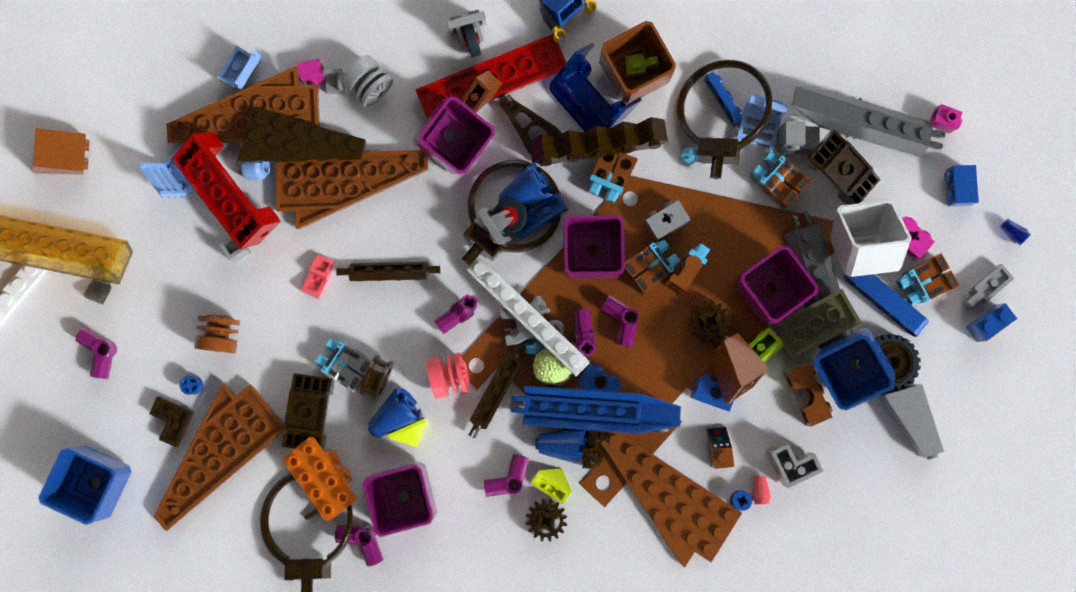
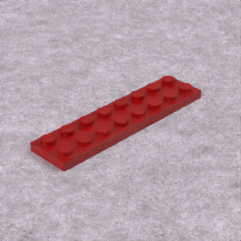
(513, 69)

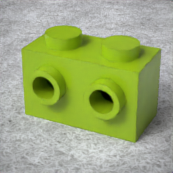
(766, 344)

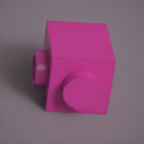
(311, 72)
(946, 119)

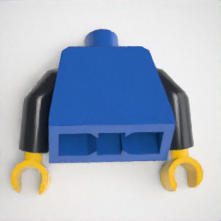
(558, 12)

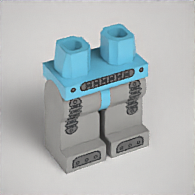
(338, 364)

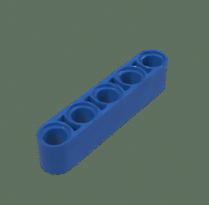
(889, 302)

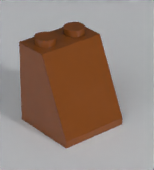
(59, 152)
(736, 367)

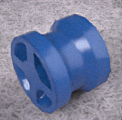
(187, 384)
(736, 499)

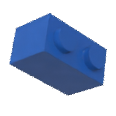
(961, 185)
(991, 322)

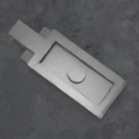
(989, 286)

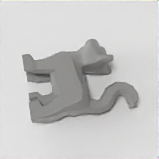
(521, 334)

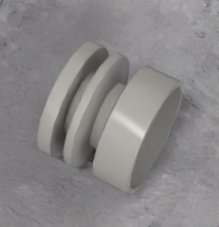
(367, 81)

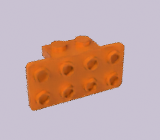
(321, 477)

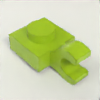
(638, 64)

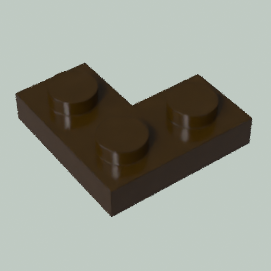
(176, 418)
(592, 455)

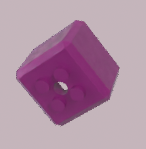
(470, 134)
(599, 231)
(791, 284)
(388, 512)

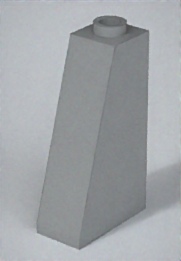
(914, 417)

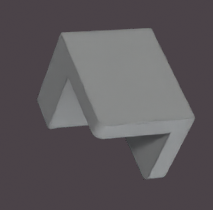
(334, 81)
(232, 251)

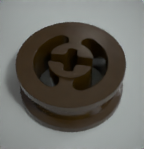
(376, 377)

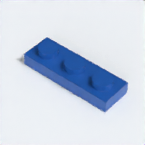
(724, 98)
(543, 214)

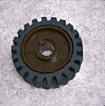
(903, 357)

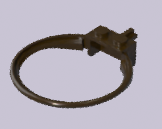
(722, 150)
(480, 238)
(300, 569)

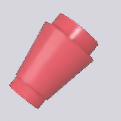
(761, 491)

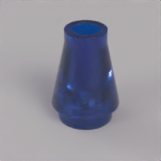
(1015, 232)

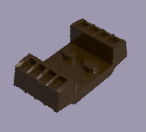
(843, 167)
(307, 410)

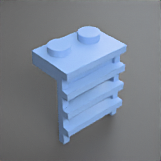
(239, 68)
(755, 110)
(166, 179)

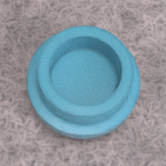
(689, 155)
(533, 347)

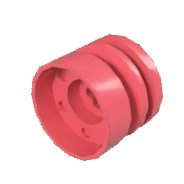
(447, 375)

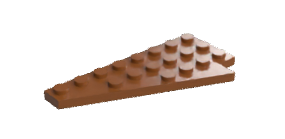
(232, 114)
(326, 187)
(227, 439)
(681, 509)

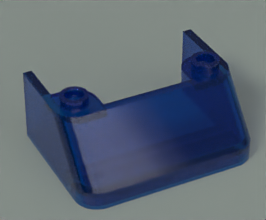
(581, 97)

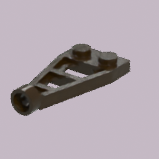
(536, 120)

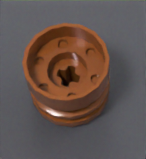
(217, 334)

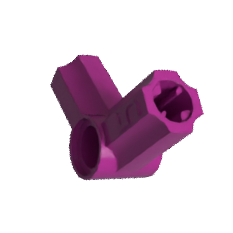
(618, 310)
(458, 313)
(584, 333)
(94, 342)
(500, 485)
(369, 547)

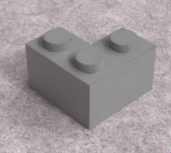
(797, 138)
(792, 469)

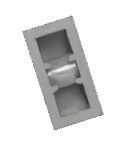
(677, 216)

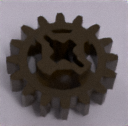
(720, 327)
(557, 512)

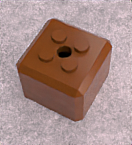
(637, 40)

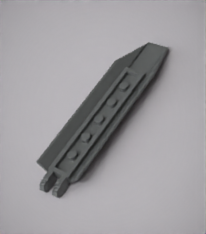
(866, 121)
(811, 251)

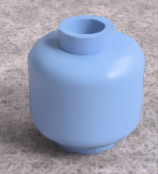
(254, 170)

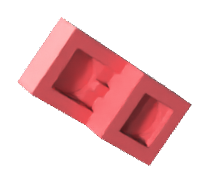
(318, 276)

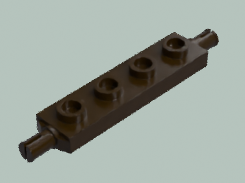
(388, 271)
(496, 390)

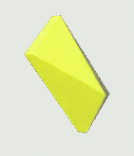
(410, 434)
(553, 483)

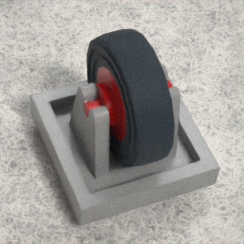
(467, 24)
(503, 220)

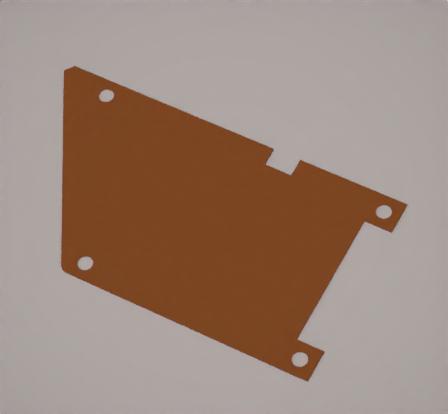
(664, 350)

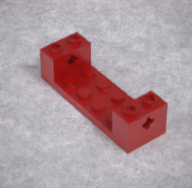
(220, 192)

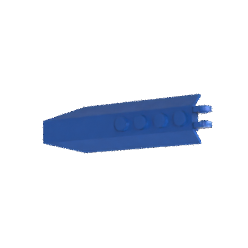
(596, 410)

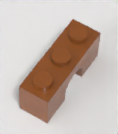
(817, 408)

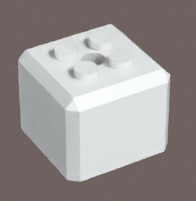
(869, 238)

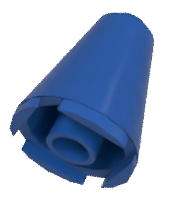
(528, 187)
(394, 413)
(563, 444)

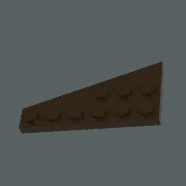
(290, 140)

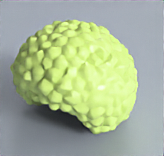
(550, 369)

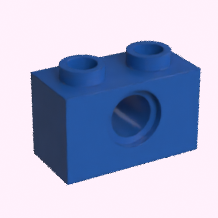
(589, 375)
(702, 389)

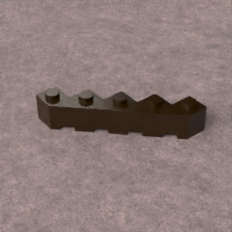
(598, 142)

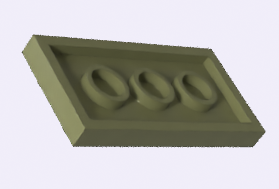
(816, 323)

